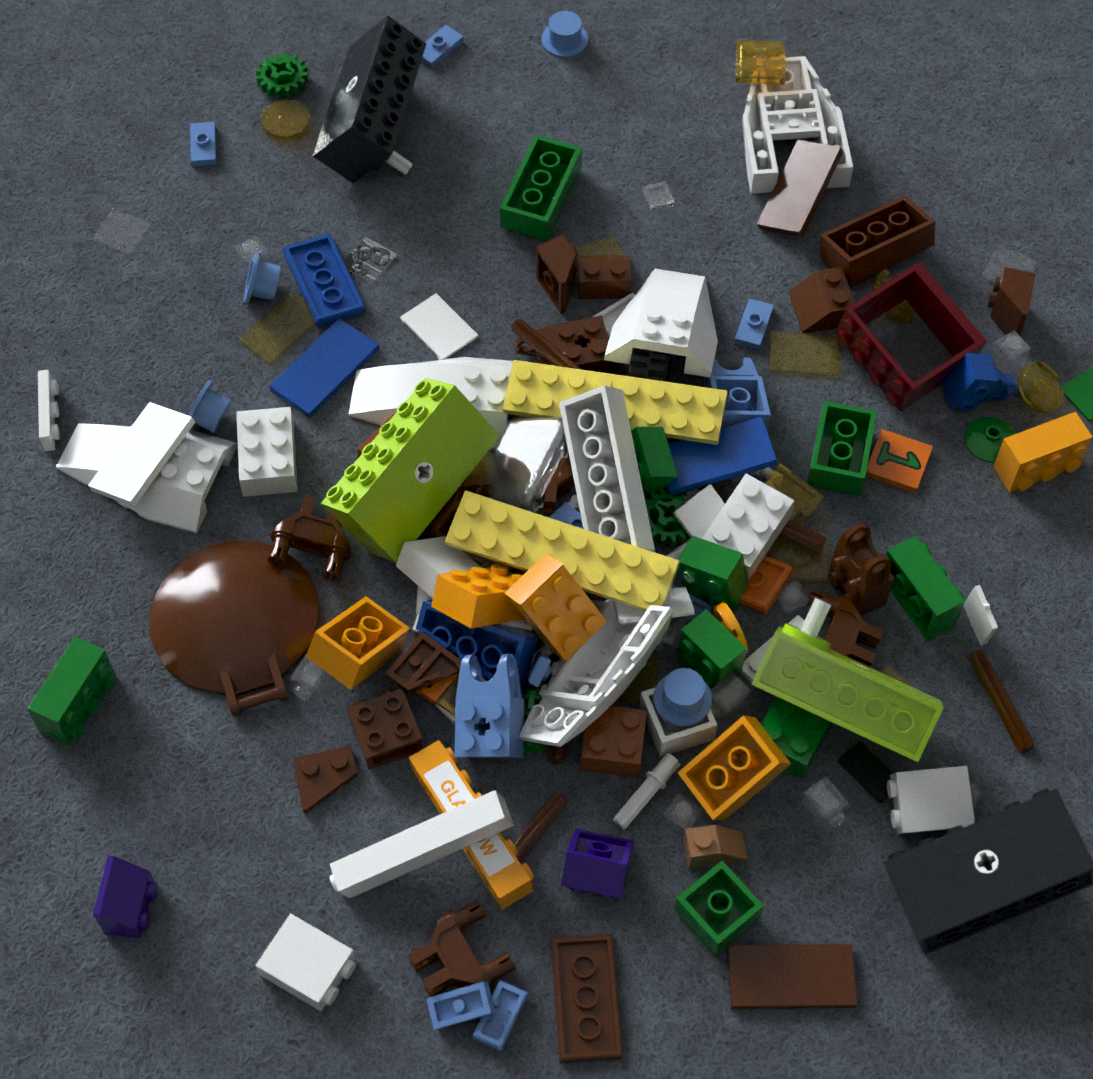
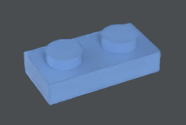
(460, 1005)

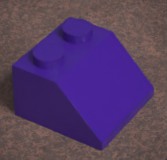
(597, 863)
(124, 899)

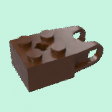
(579, 340)
(860, 570)

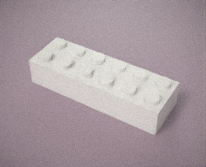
(606, 466)

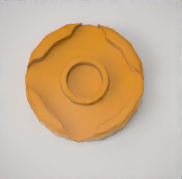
(727, 619)

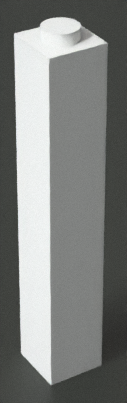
(420, 845)

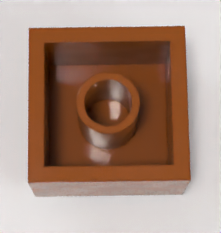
(615, 742)

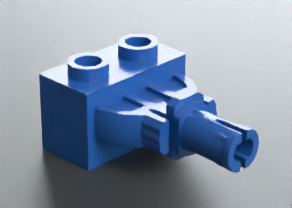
(977, 382)

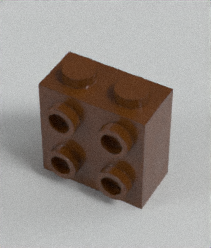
(385, 728)

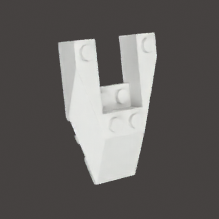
(791, 112)

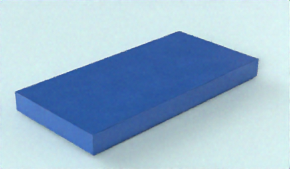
(323, 280)
(324, 367)
(740, 451)

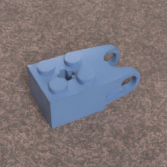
(745, 392)
(488, 704)

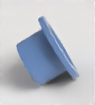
(565, 35)
(261, 279)
(209, 408)
(682, 698)

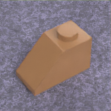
(713, 844)

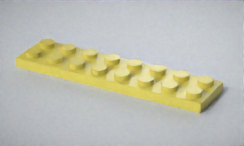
(681, 409)
(594, 561)

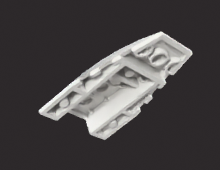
(670, 317)
(482, 381)
(179, 488)
(594, 675)

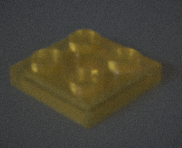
(760, 62)

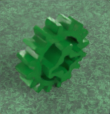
(282, 76)
(658, 509)

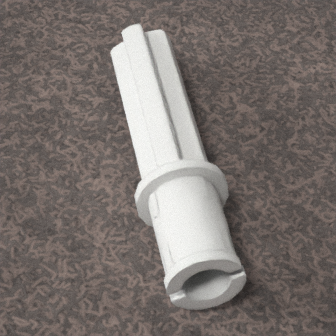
(655, 780)

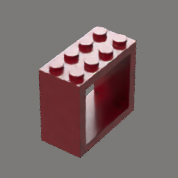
(934, 309)

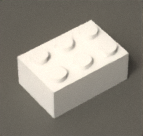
(266, 451)
(751, 521)

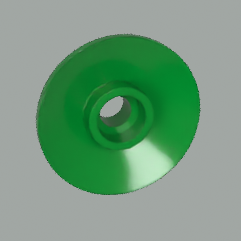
(979, 440)

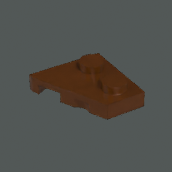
(422, 665)
(322, 774)

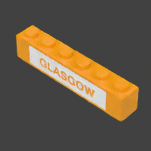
(491, 857)

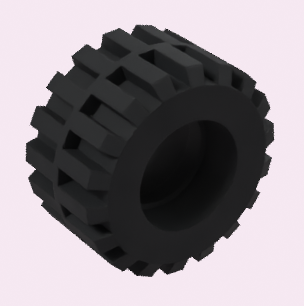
(650, 364)

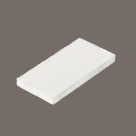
(141, 454)

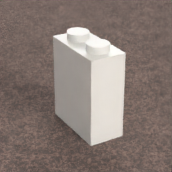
(429, 557)
(930, 799)
(306, 962)

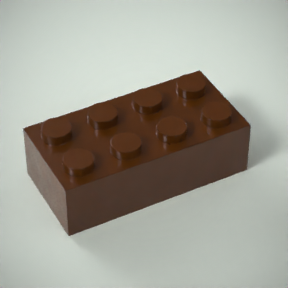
(878, 239)

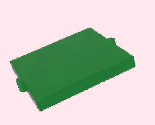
(1080, 393)

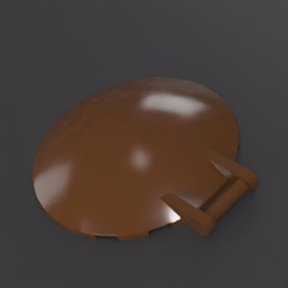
(234, 621)

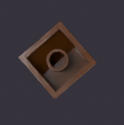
(557, 270)
(604, 276)
(1011, 299)
(821, 300)

